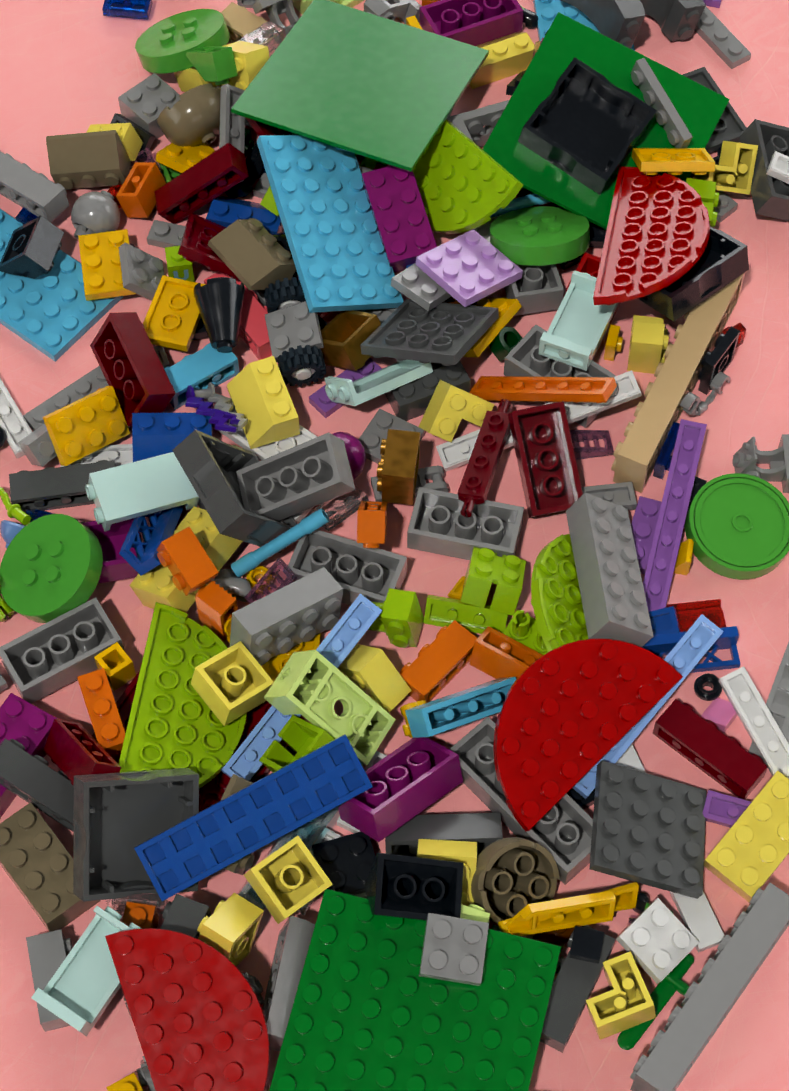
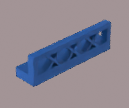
(162, 527)
(664, 643)

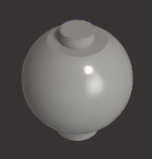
(95, 213)

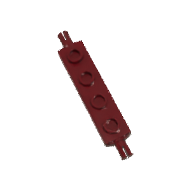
(484, 458)

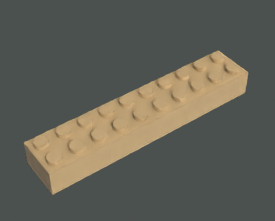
(674, 379)

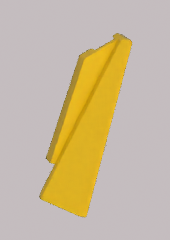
(571, 911)

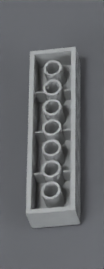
(718, 990)

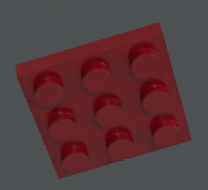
(195, 247)

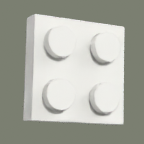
(657, 940)

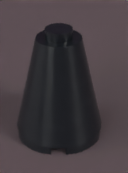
(221, 311)

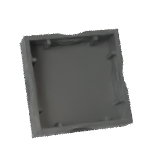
(212, 472)
(116, 815)

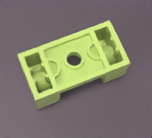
(311, 688)

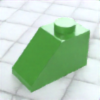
(214, 63)

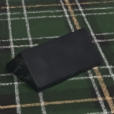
(414, 887)

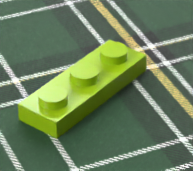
(443, 611)

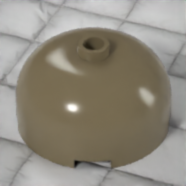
(193, 118)
(513, 875)

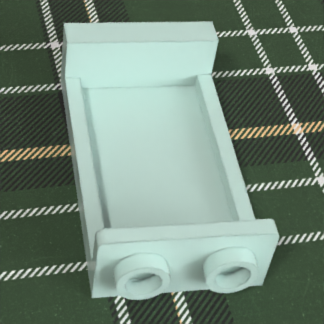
(577, 324)
(375, 384)
(139, 489)
(87, 975)

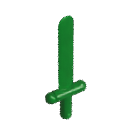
(660, 997)

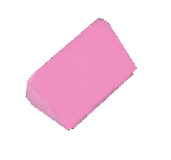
(720, 713)

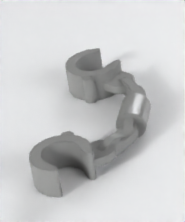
(693, 404)

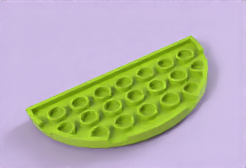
(461, 182)
(557, 595)
(168, 717)

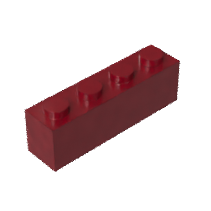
(201, 183)
(710, 749)
(77, 751)

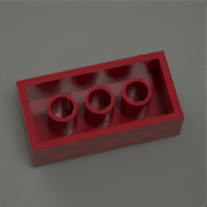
(132, 365)
(545, 458)

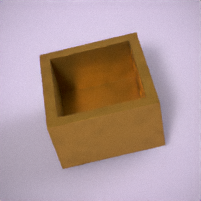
(345, 335)
(399, 466)

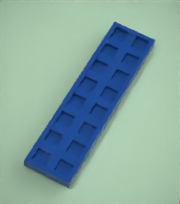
(253, 817)

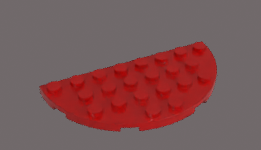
(651, 236)
(569, 715)
(191, 1012)

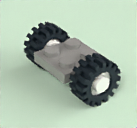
(294, 333)

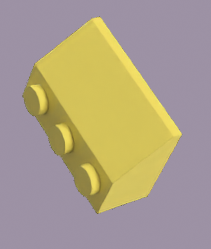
(505, 58)
(265, 402)

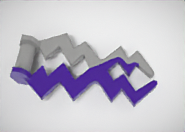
(220, 417)

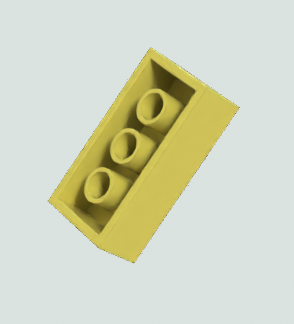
(158, 583)
(755, 841)

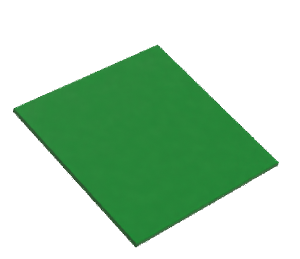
(568, 40)
(361, 83)
(380, 1026)

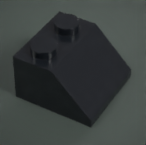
(32, 249)

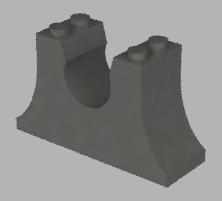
(623, 18)

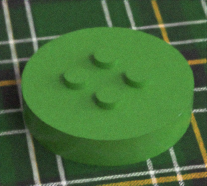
(165, 44)
(540, 235)
(739, 526)
(50, 567)

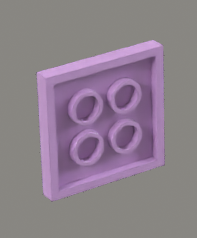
(469, 267)

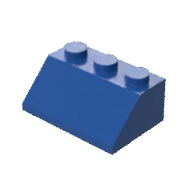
(227, 210)
(161, 432)

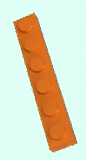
(544, 388)

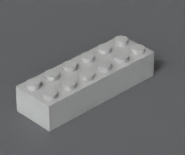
(608, 571)
(562, 830)

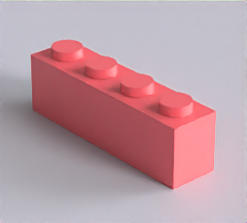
(252, 323)

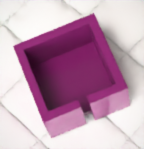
(111, 541)

